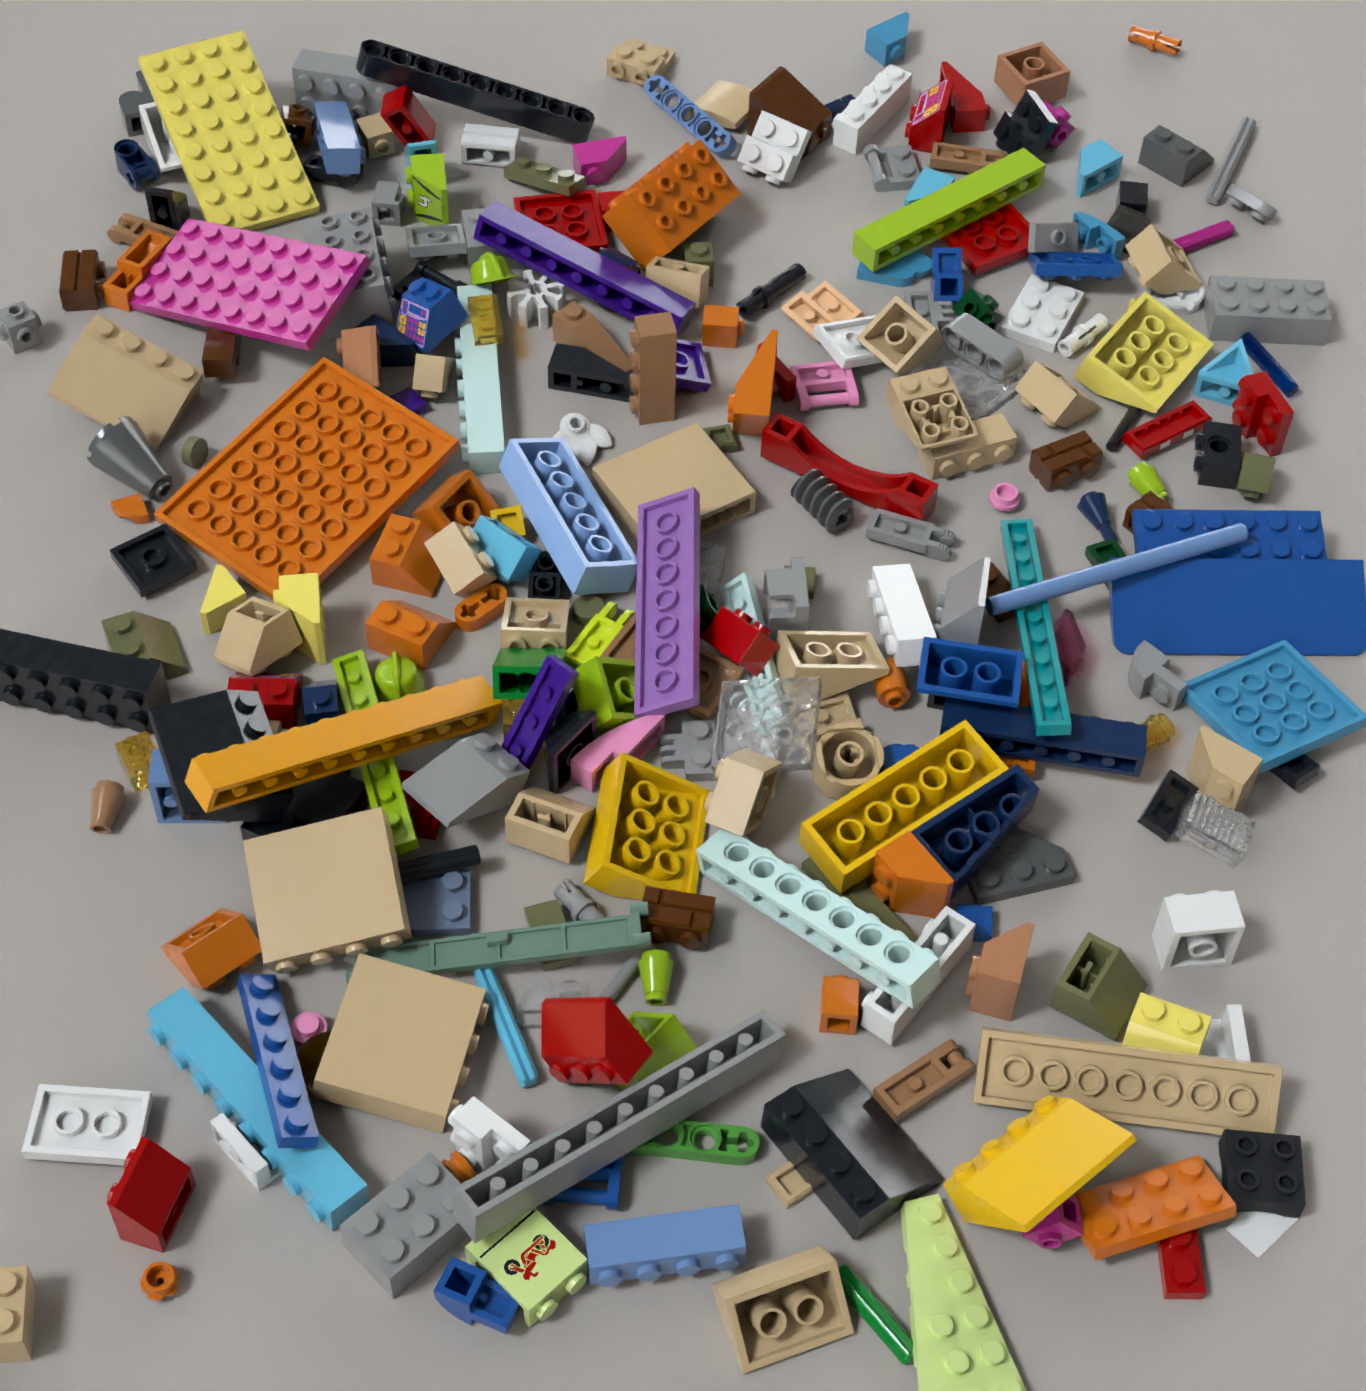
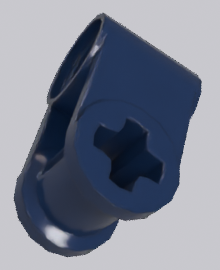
(135, 163)

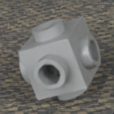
(17, 321)

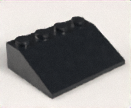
(208, 726)
(848, 1150)

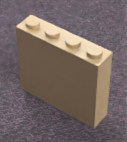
(670, 466)
(326, 890)
(401, 1043)

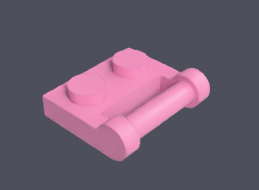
(823, 378)

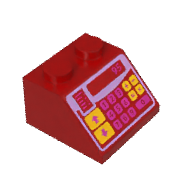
(930, 117)
(278, 693)

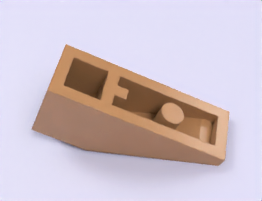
(580, 328)

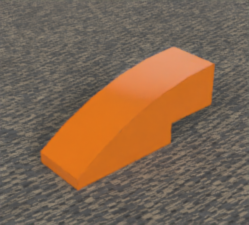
(133, 268)

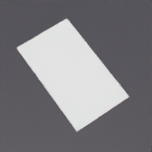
(1259, 1229)

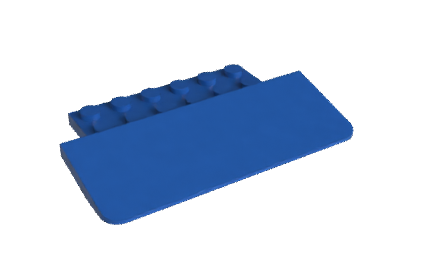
(1243, 593)

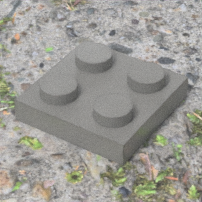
(436, 241)

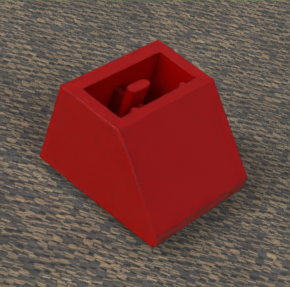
(150, 1195)

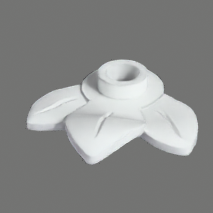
(585, 439)

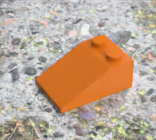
(753, 396)

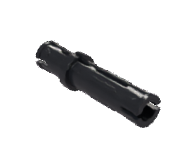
(764, 295)

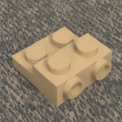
(638, 61)
(535, 623)

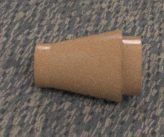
(106, 803)

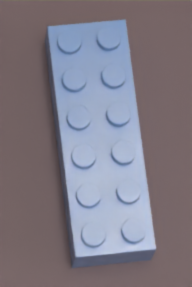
(569, 516)

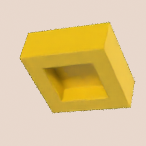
(512, 518)

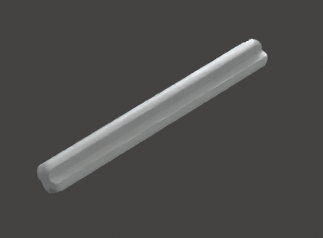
(1230, 161)

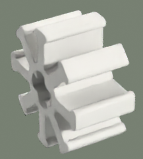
(534, 299)

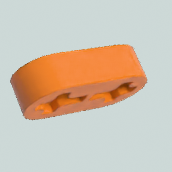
(478, 605)

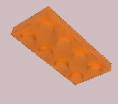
(1152, 1207)

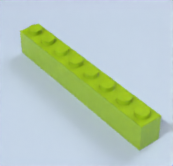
(948, 209)

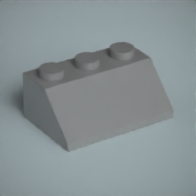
(963, 604)

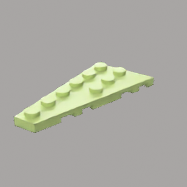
(950, 1319)

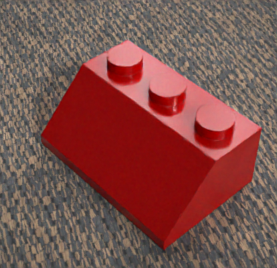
(590, 1041)

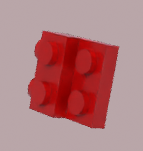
(1262, 412)

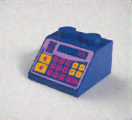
(428, 313)

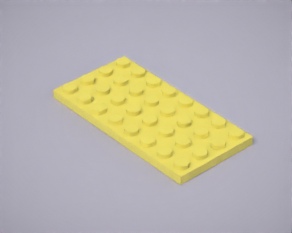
(228, 133)

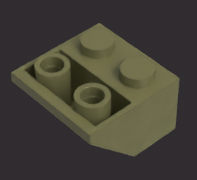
(1098, 987)

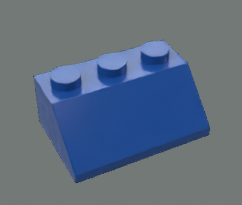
(970, 672)

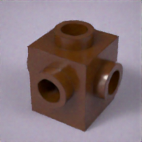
(298, 124)

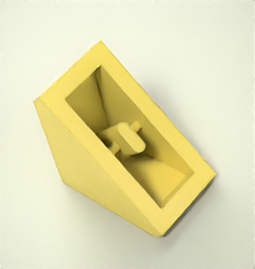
(221, 597)

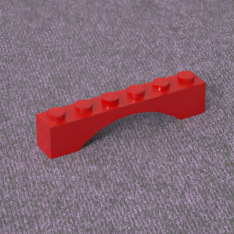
(797, 449)

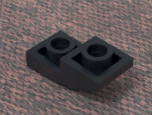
(544, 578)

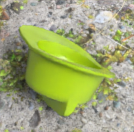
(490, 270)
(397, 678)

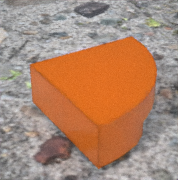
(131, 508)

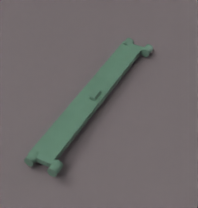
(521, 944)

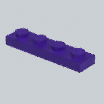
(539, 710)

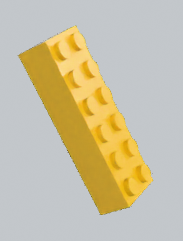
(900, 799)

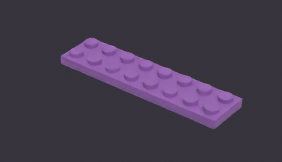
(668, 605)

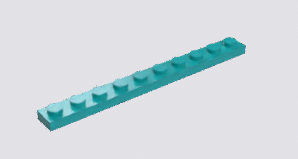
(1036, 632)

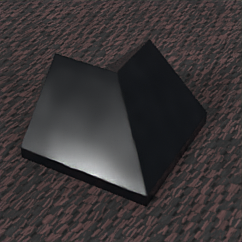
(564, 741)

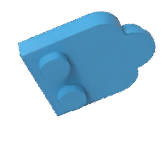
(899, 273)

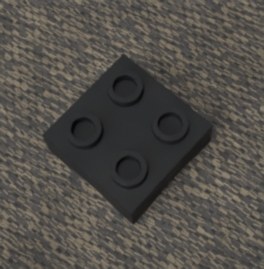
(1263, 1172)

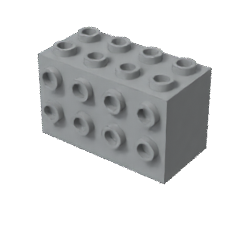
(357, 233)

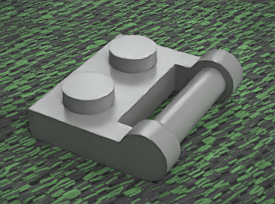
(900, 165)

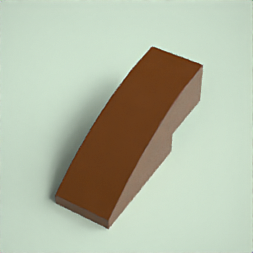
(221, 353)

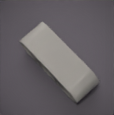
(982, 346)

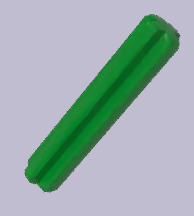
(876, 1315)

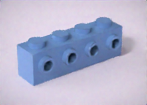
(338, 138)
(664, 1245)

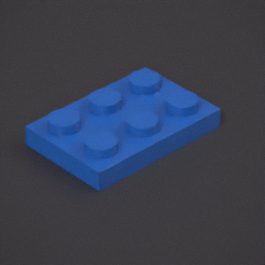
(1075, 265)

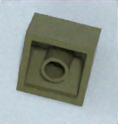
(145, 638)

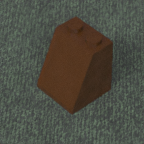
(790, 100)

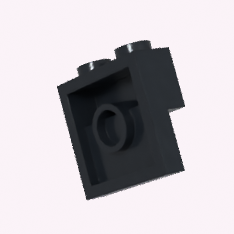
(1026, 127)

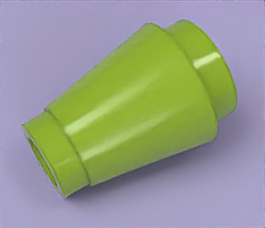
(1145, 479)
(655, 975)

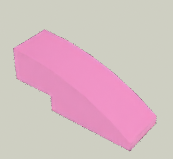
(632, 738)

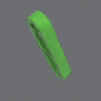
(686, 1149)

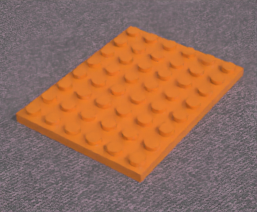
(307, 479)

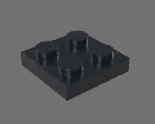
(153, 560)

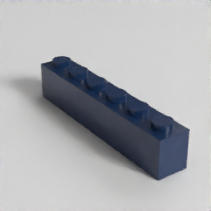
(1093, 741)

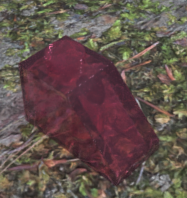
(1069, 646)

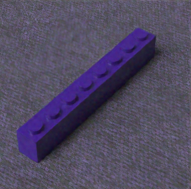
(578, 266)

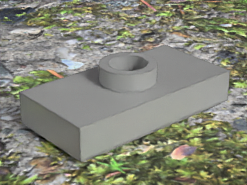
(1053, 237)

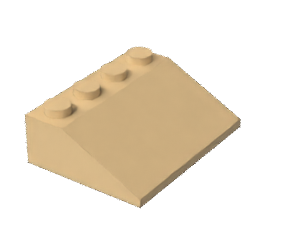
(124, 375)

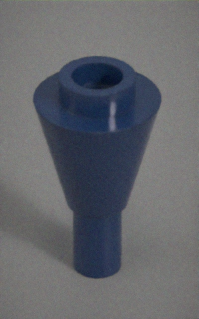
(1095, 509)

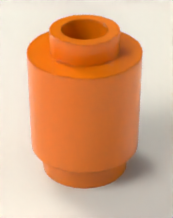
(893, 688)

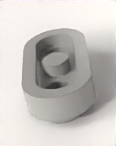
(1260, 209)

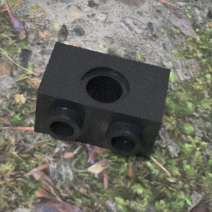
(1218, 454)

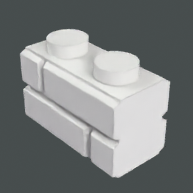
(490, 145)

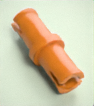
(1154, 40)

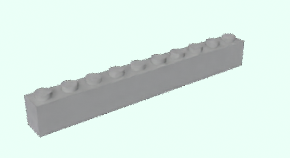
(616, 1126)

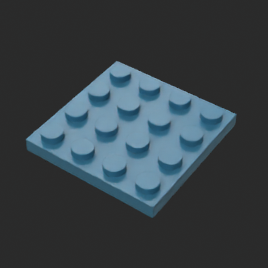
(1273, 705)

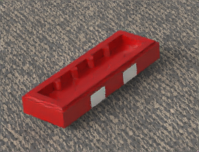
(1166, 429)

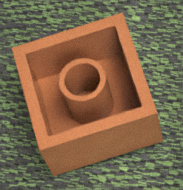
(1032, 69)

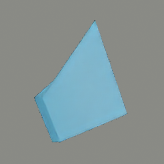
(1221, 376)

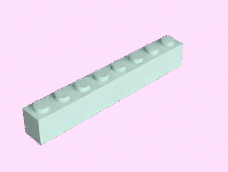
(480, 393)

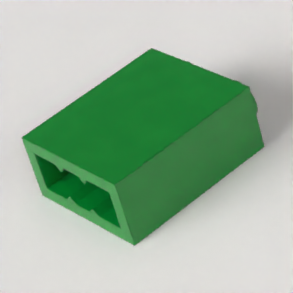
(517, 669)

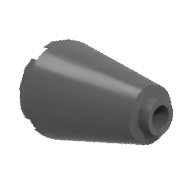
(130, 458)

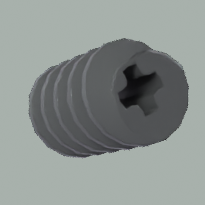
(823, 501)

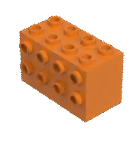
(670, 202)

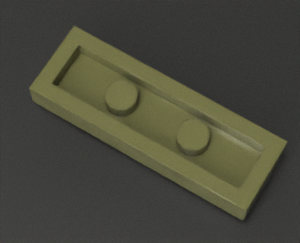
(544, 176)

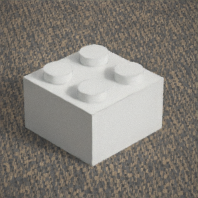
(1198, 930)

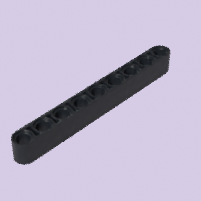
(474, 91)

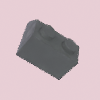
(1173, 156)

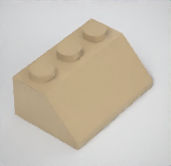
(783, 1308)

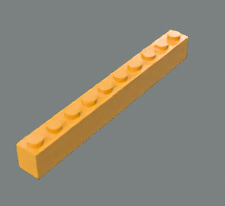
(340, 743)

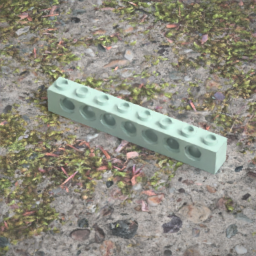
(820, 916)

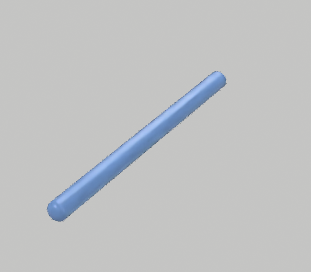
(1116, 569)

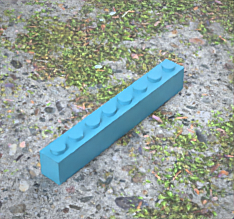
(235, 1085)

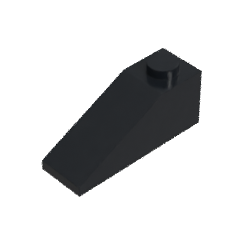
(585, 373)

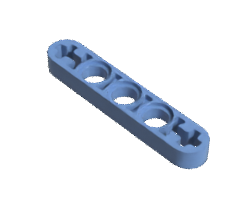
(699, 120)

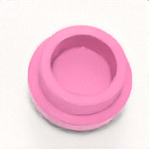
(1004, 497)
(306, 1026)

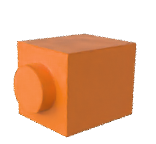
(721, 326)
(839, 1005)

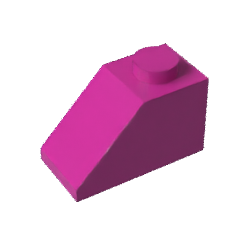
(599, 158)

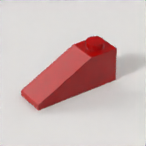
(968, 105)

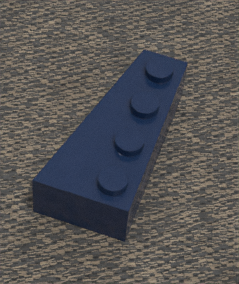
(978, 824)

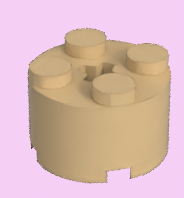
(846, 759)

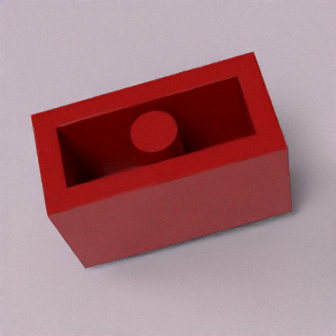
(407, 116)
(740, 640)

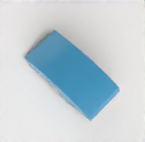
(1098, 234)

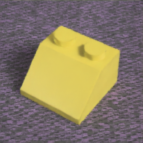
(303, 597)
(1166, 1026)

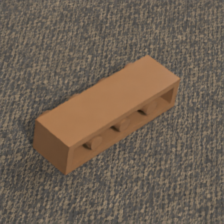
(654, 368)

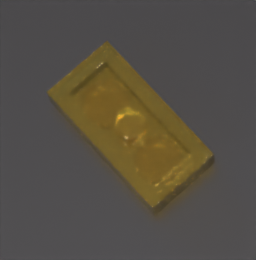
(485, 319)

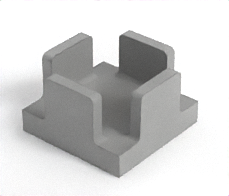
(790, 585)

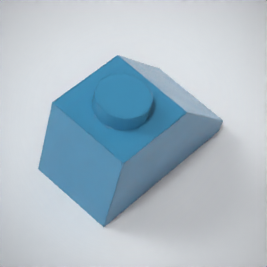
(888, 39)

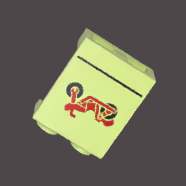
(531, 1264)

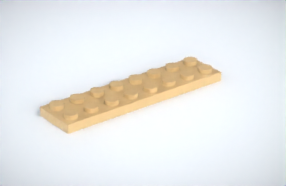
(1128, 1082)

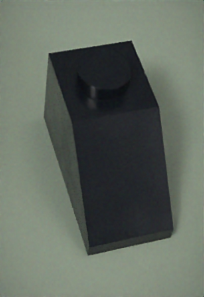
(167, 207)

